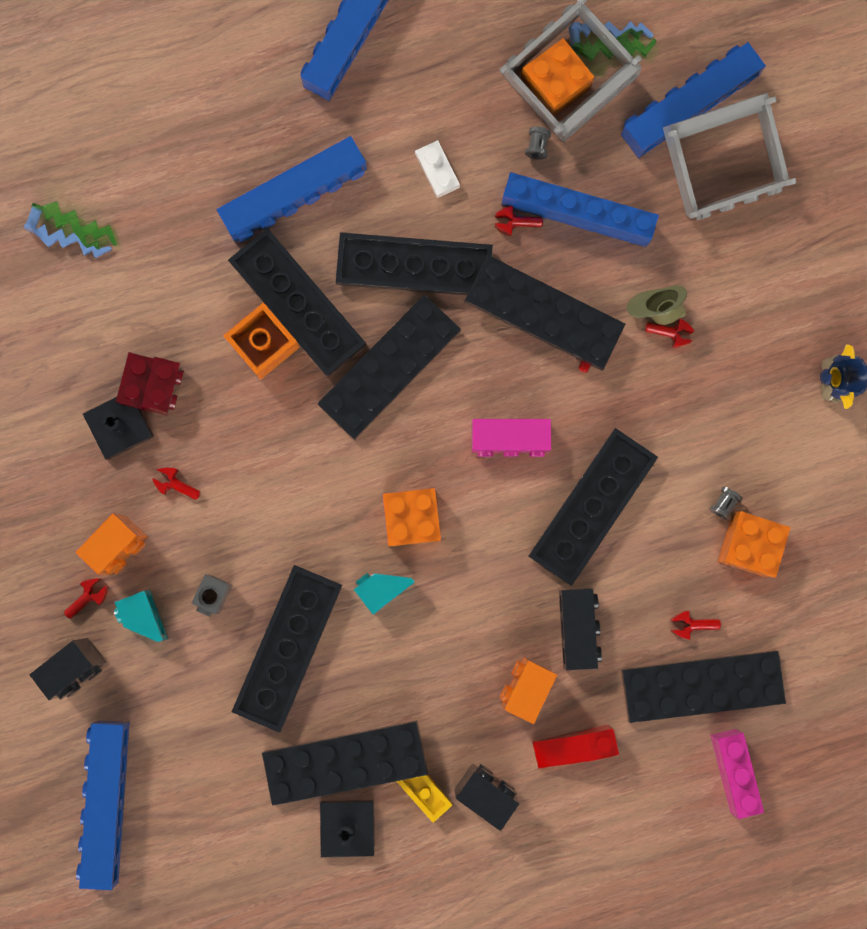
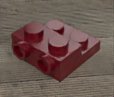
(149, 383)

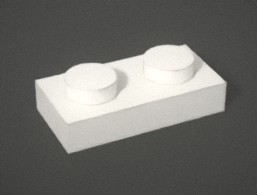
(437, 169)

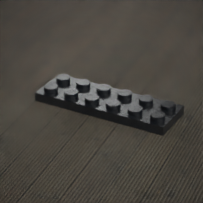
(409, 263)
(297, 302)
(544, 312)
(389, 367)
(593, 506)
(287, 648)
(703, 686)
(345, 763)

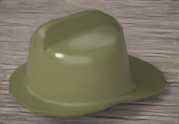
(660, 304)

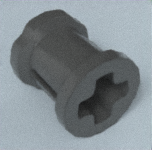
(538, 143)
(726, 503)

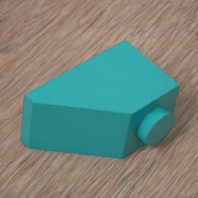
(380, 589)
(141, 616)

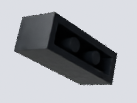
(579, 629)

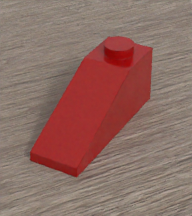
(576, 747)

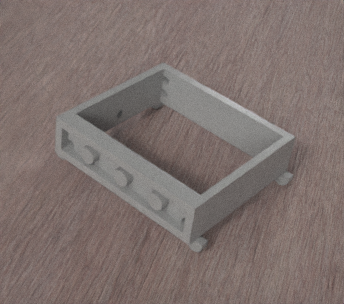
(600, 97)
(758, 104)

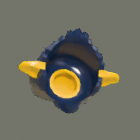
(843, 377)

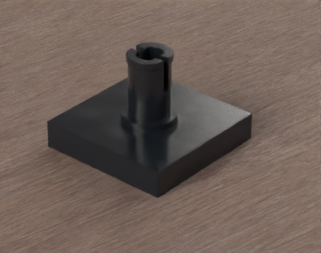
(117, 427)
(347, 828)

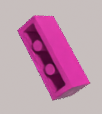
(511, 437)
(737, 773)

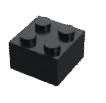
(68, 668)
(486, 796)

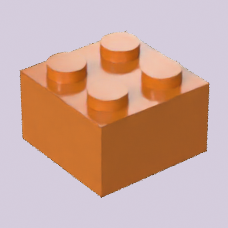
(557, 77)
(261, 341)
(411, 517)
(754, 544)
(112, 545)
(527, 689)

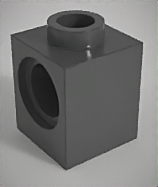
(219, 586)

